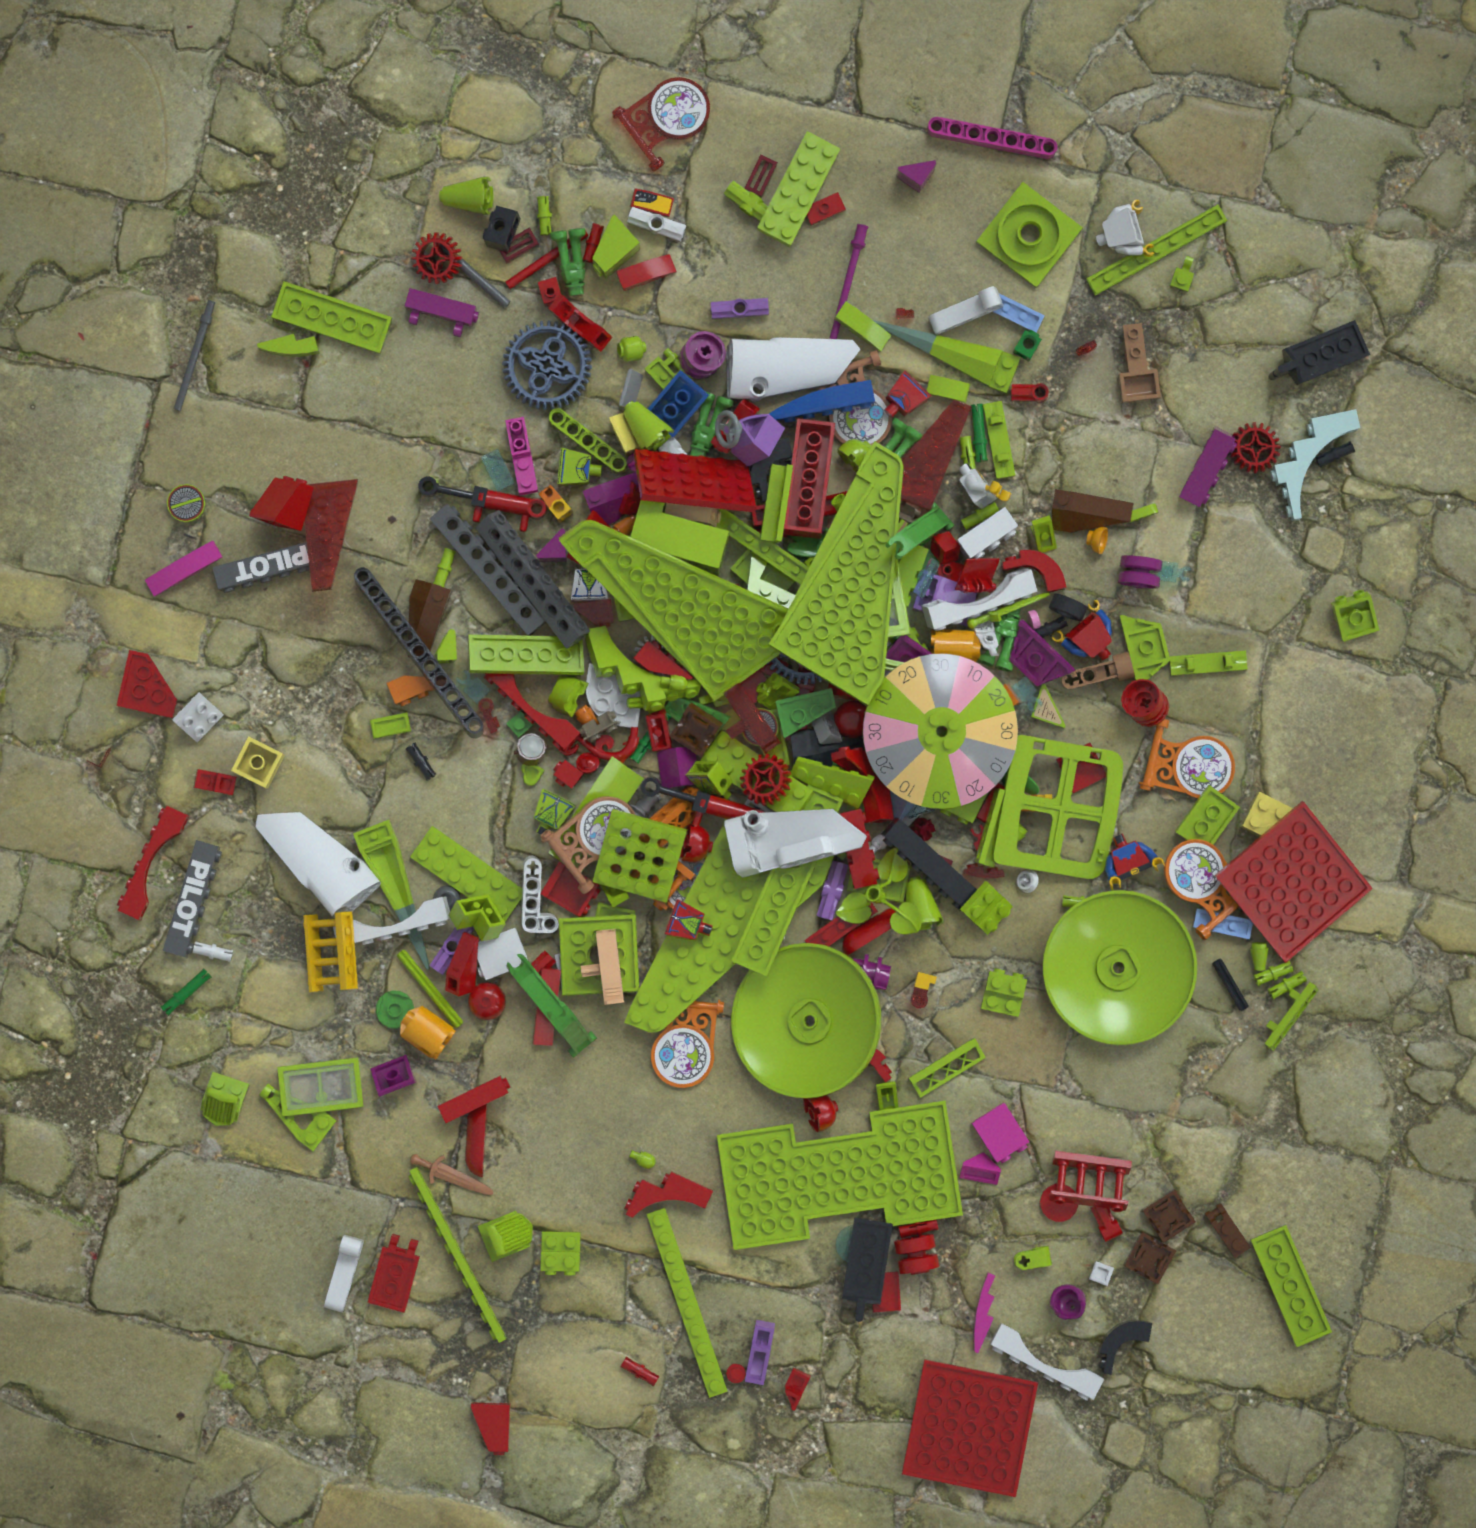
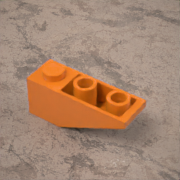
(410, 687)

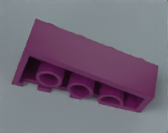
(1208, 466)

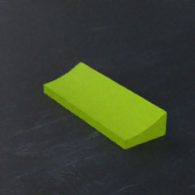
(614, 781)

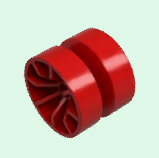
(917, 1259)

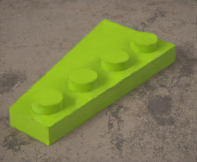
(832, 780)

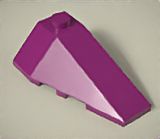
(608, 496)

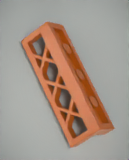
(671, 812)

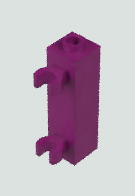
(441, 308)

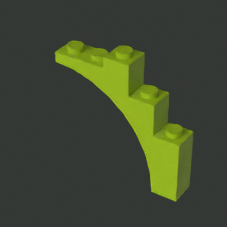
(630, 678)

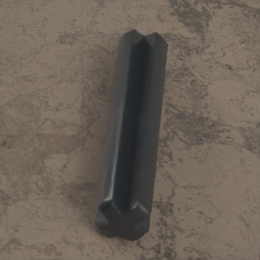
(1230, 984)

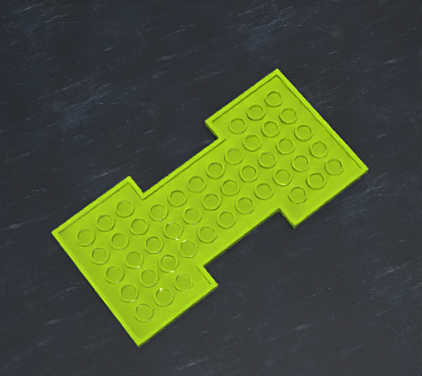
(896, 1166)

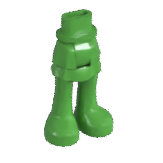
(572, 272)
(902, 431)
(703, 434)
(1007, 629)

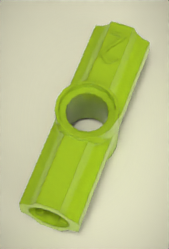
(747, 201)

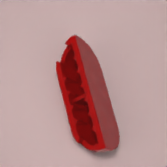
(867, 931)
(476, 1140)

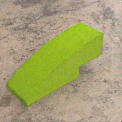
(862, 326)
(290, 346)

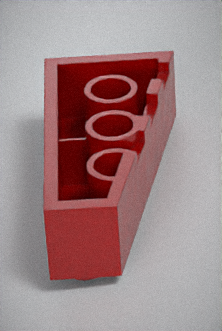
(861, 859)

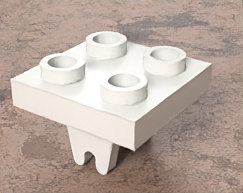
(198, 717)

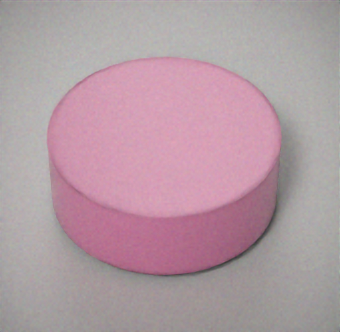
(1033, 619)

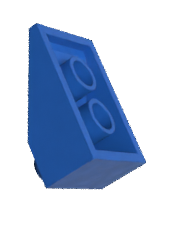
(678, 402)

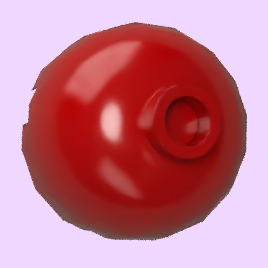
(850, 719)
(696, 844)
(487, 1001)
(821, 1111)

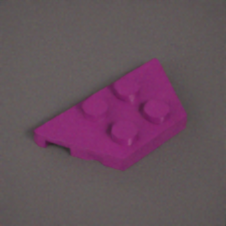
(1036, 657)

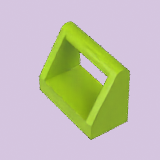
(447, 649)

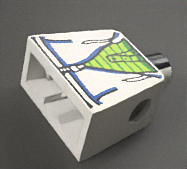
(587, 587)

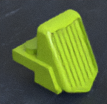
(223, 1099)
(506, 1235)

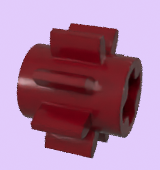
(923, 828)

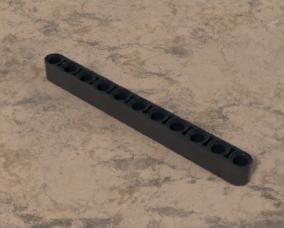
(415, 644)

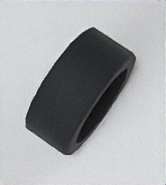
(1068, 607)

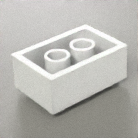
(987, 535)

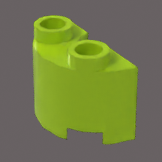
(775, 689)
(566, 693)

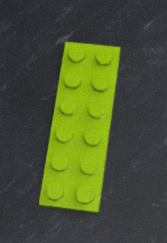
(798, 189)
(331, 317)
(524, 655)
(733, 757)
(466, 871)
(1291, 1285)

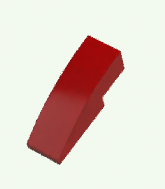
(646, 272)

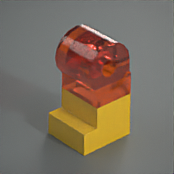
(919, 995)

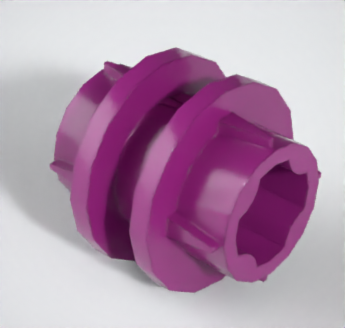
(877, 972)

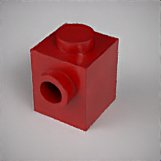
(549, 290)
(567, 774)

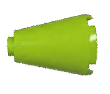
(469, 195)
(646, 426)
(920, 895)

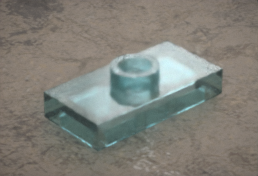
(497, 470)
(925, 577)

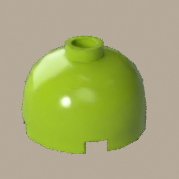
(853, 452)

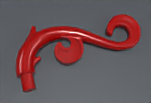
(597, 750)

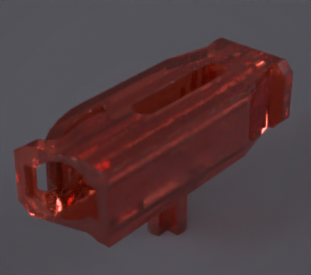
(750, 719)

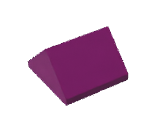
(916, 174)
(553, 550)
(674, 765)
(393, 1075)

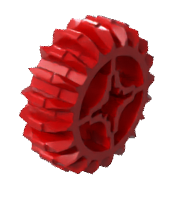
(436, 265)
(1263, 447)
(770, 773)

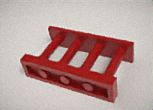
(1101, 1166)

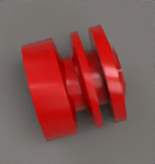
(1139, 695)

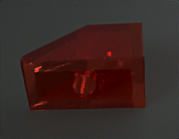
(596, 612)

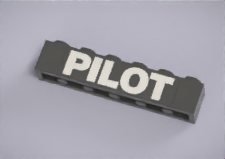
(262, 567)
(191, 899)

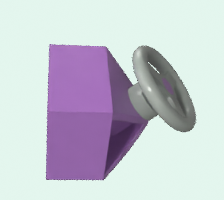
(752, 436)

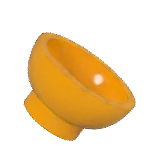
(1097, 539)

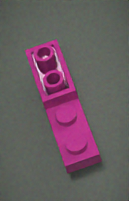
(521, 456)

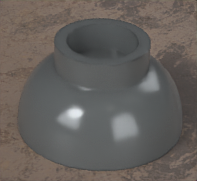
(449, 892)

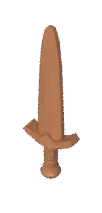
(450, 1174)

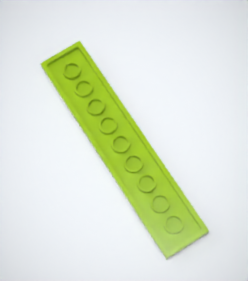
(778, 903)

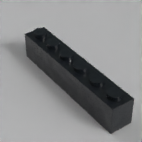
(929, 862)

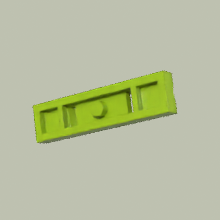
(999, 440)
(1208, 663)
(1301, 1002)

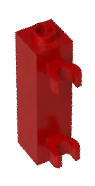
(474, 1098)

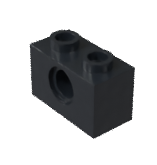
(501, 239)

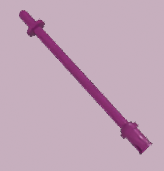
(857, 245)

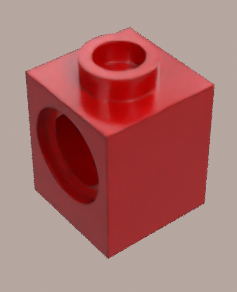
(945, 547)

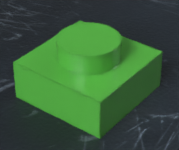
(519, 724)

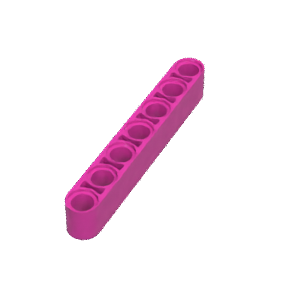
(984, 131)

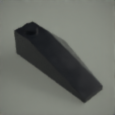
(806, 745)

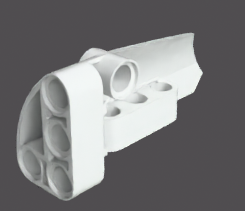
(784, 365)
(788, 839)
(318, 861)

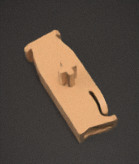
(608, 967)

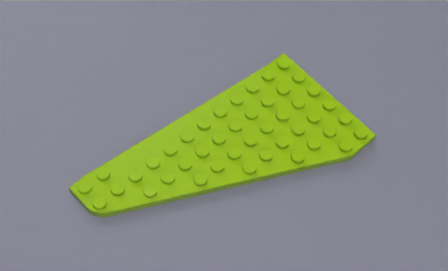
(844, 601)
(698, 617)
(690, 967)

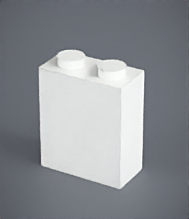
(496, 953)

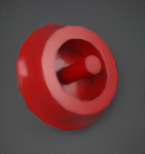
(587, 763)

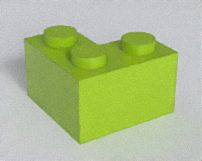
(480, 914)

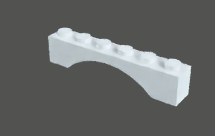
(1014, 586)
(430, 912)
(1081, 1380)

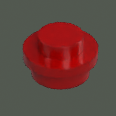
(736, 1373)

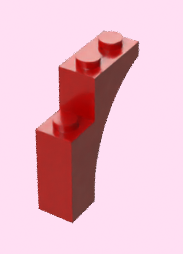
(878, 798)
(675, 1188)

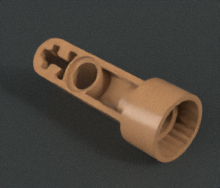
(1119, 667)

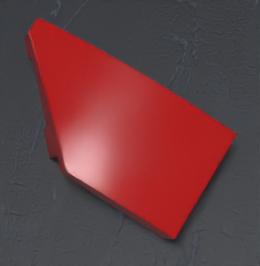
(795, 1386)

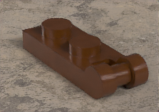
(1228, 1231)

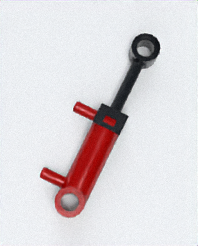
(490, 499)
(703, 802)

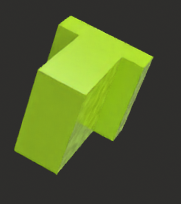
(679, 537)

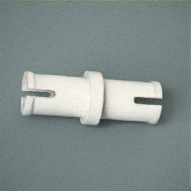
(212, 951)

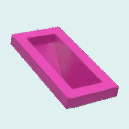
(980, 1169)

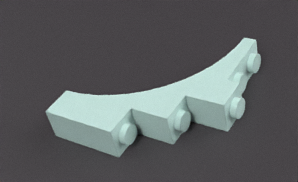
(1291, 474)

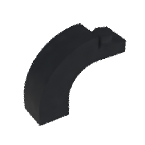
(759, 470)
(1119, 1334)

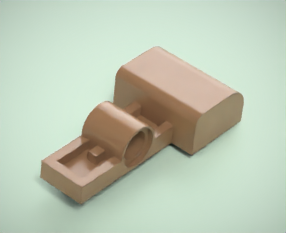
(1139, 382)

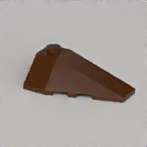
(1082, 511)
(426, 611)

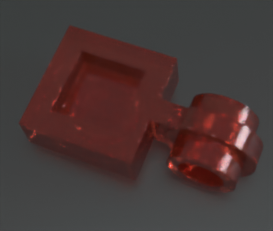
(492, 722)

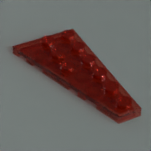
(930, 456)
(326, 529)

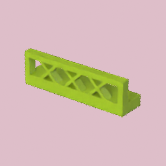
(776, 503)
(987, 841)
(930, 1069)

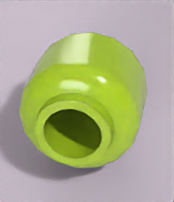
(631, 348)

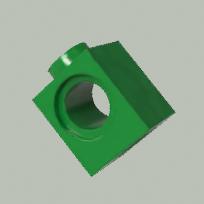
(1026, 353)

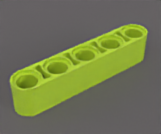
(578, 439)

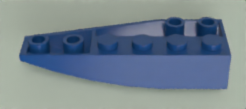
(826, 401)

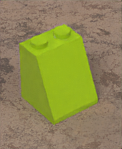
(614, 248)

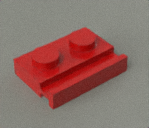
(890, 1295)

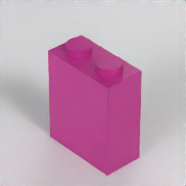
(1000, 1133)

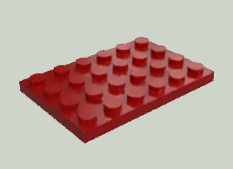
(694, 480)

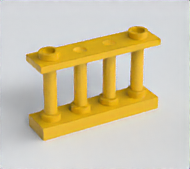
(345, 948)

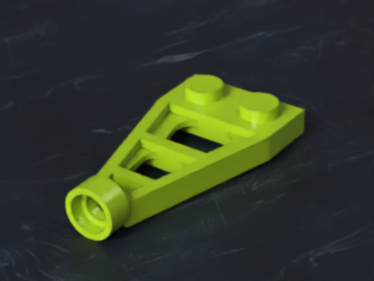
(314, 1133)

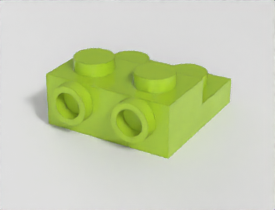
(1355, 615)
(986, 908)
(1004, 992)
(560, 1252)

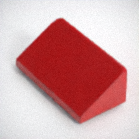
(659, 730)

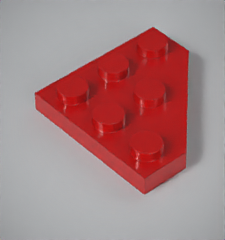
(145, 687)

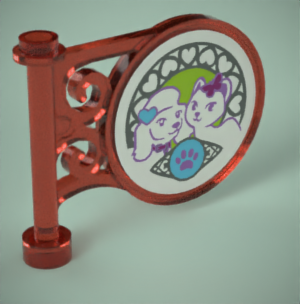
(675, 109)

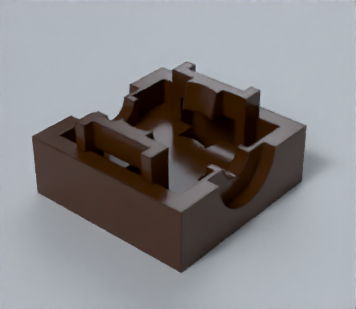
(692, 725)
(1160, 1217)
(1147, 1257)

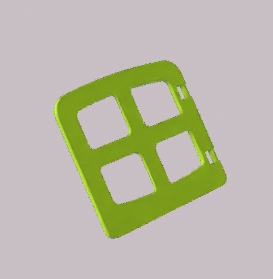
(1060, 808)

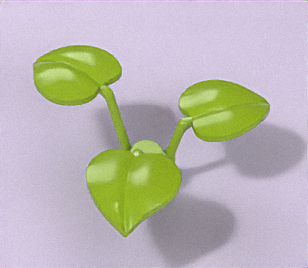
(856, 905)

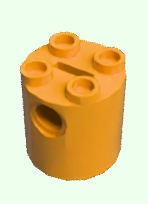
(956, 642)
(426, 1031)

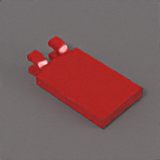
(394, 1275)

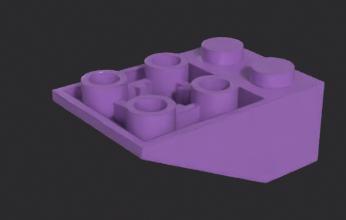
(944, 589)

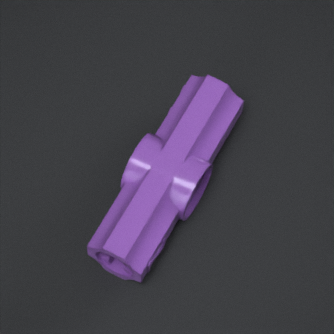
(726, 309)
(832, 890)
(444, 956)

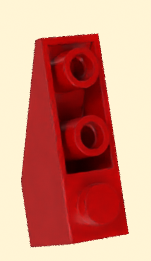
(654, 660)
(463, 966)

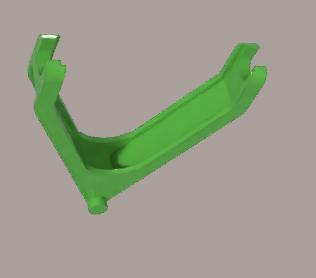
(920, 531)
(555, 1010)

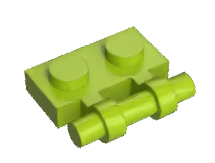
(661, 372)

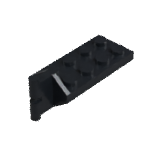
(1322, 354)
(866, 1263)

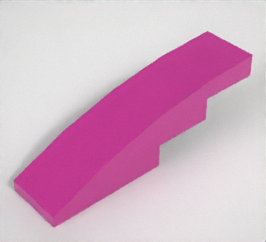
(183, 568)
(982, 1320)

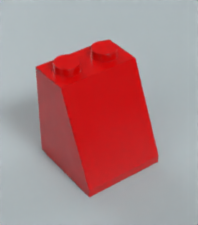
(284, 503)

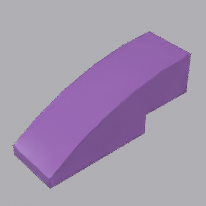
(759, 1352)

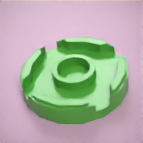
(392, 1008)

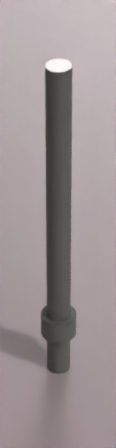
(205, 321)

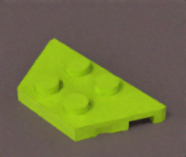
(1145, 646)

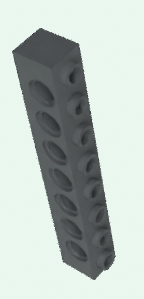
(441, 521)
(533, 579)

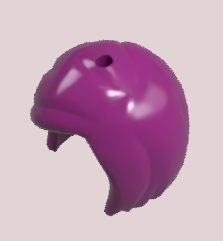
(1068, 1295)

